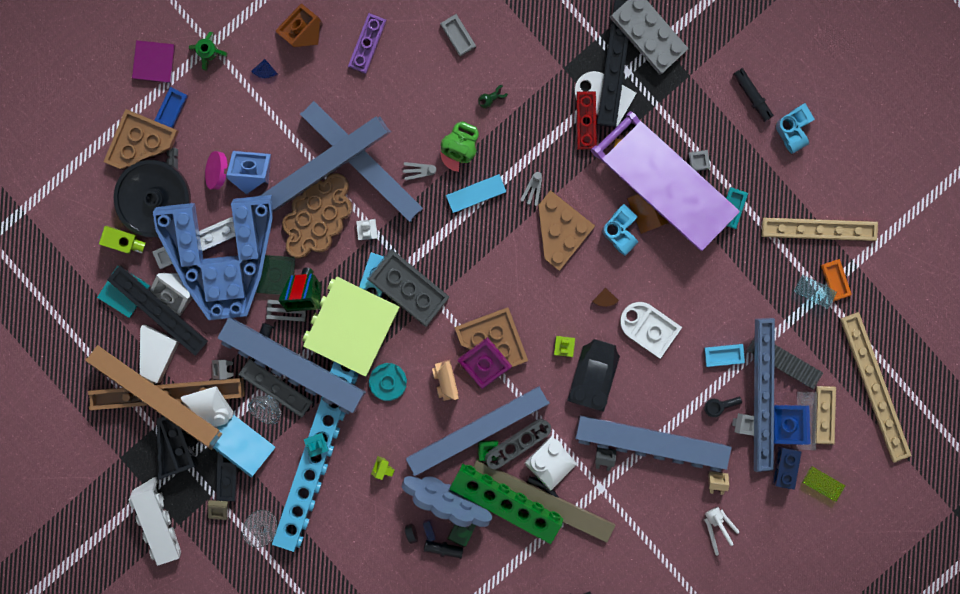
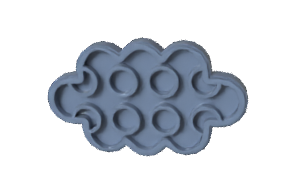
(444, 503)

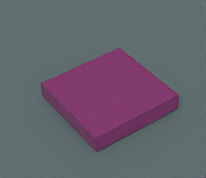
(153, 61)
(484, 363)

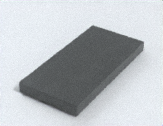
(408, 287)

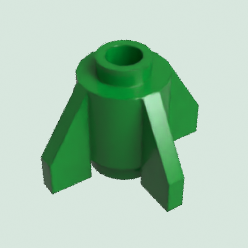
(212, 50)

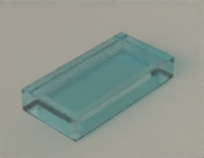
(815, 291)

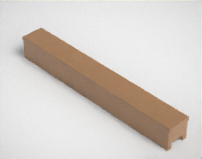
(154, 397)
(121, 398)

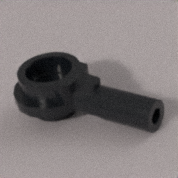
(714, 407)

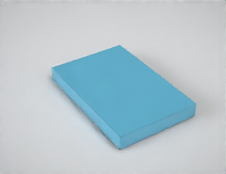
(243, 446)

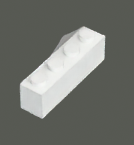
(155, 522)

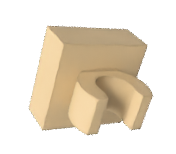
(718, 481)

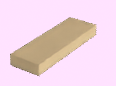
(826, 414)

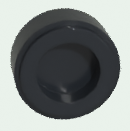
(411, 533)

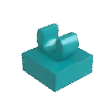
(316, 444)

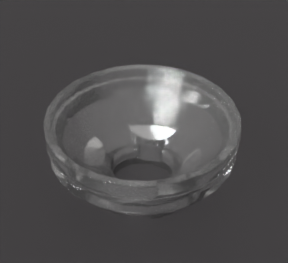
(265, 409)

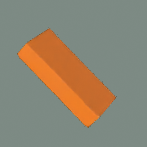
(836, 279)

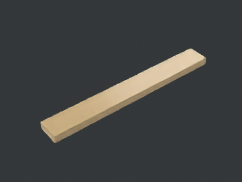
(875, 387)

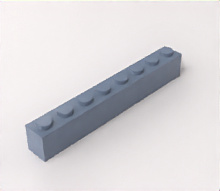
(292, 365)
(652, 442)

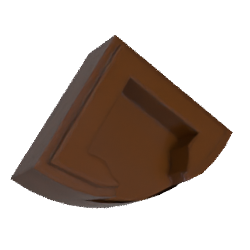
(605, 298)

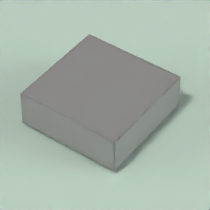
(699, 160)

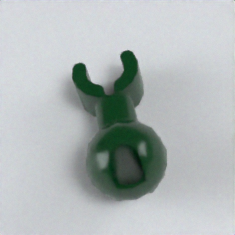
(488, 99)

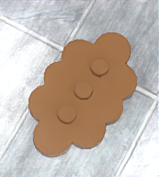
(317, 216)

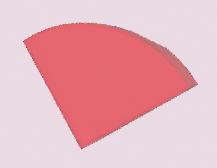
(450, 163)

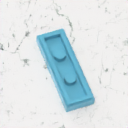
(476, 193)

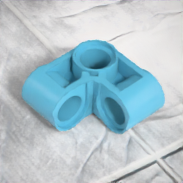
(795, 138)
(622, 240)

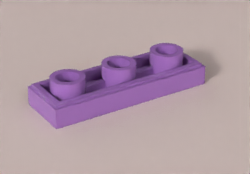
(363, 54)

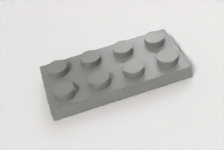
(649, 33)

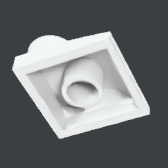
(209, 405)
(550, 463)

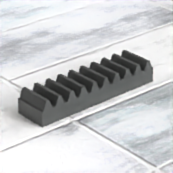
(793, 366)

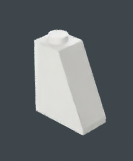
(155, 353)

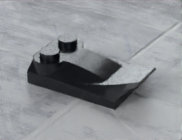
(594, 375)

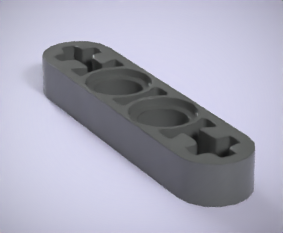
(516, 441)

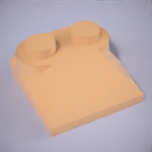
(445, 375)

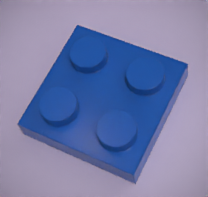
(792, 424)

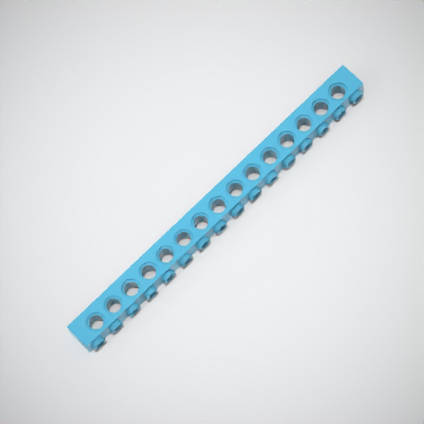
(283, 537)

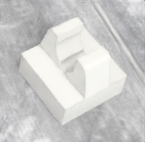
(367, 229)

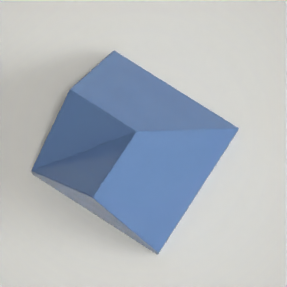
(248, 170)

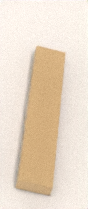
(819, 229)

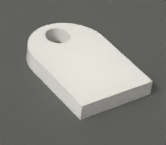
(596, 80)
(650, 329)

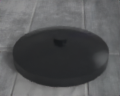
(143, 189)

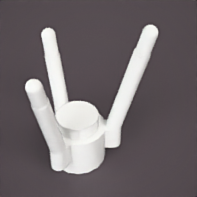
(715, 517)

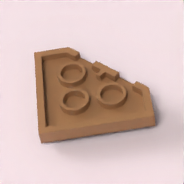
(138, 140)
(561, 229)
(500, 330)

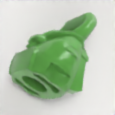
(459, 144)

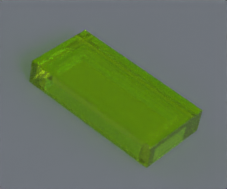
(823, 483)

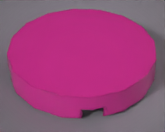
(215, 170)

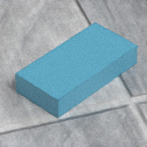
(724, 355)

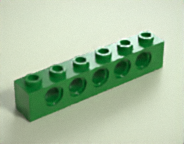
(511, 513)

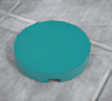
(387, 381)

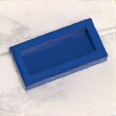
(171, 107)

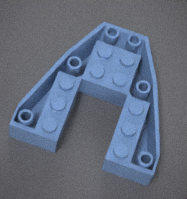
(222, 284)

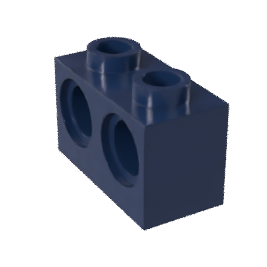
(786, 467)

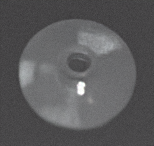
(253, 528)

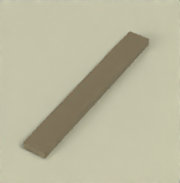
(571, 513)

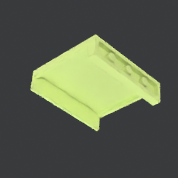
(350, 326)

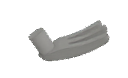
(425, 170)
(535, 182)

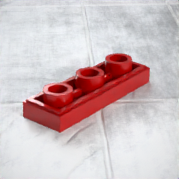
(586, 108)

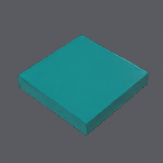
(118, 300)

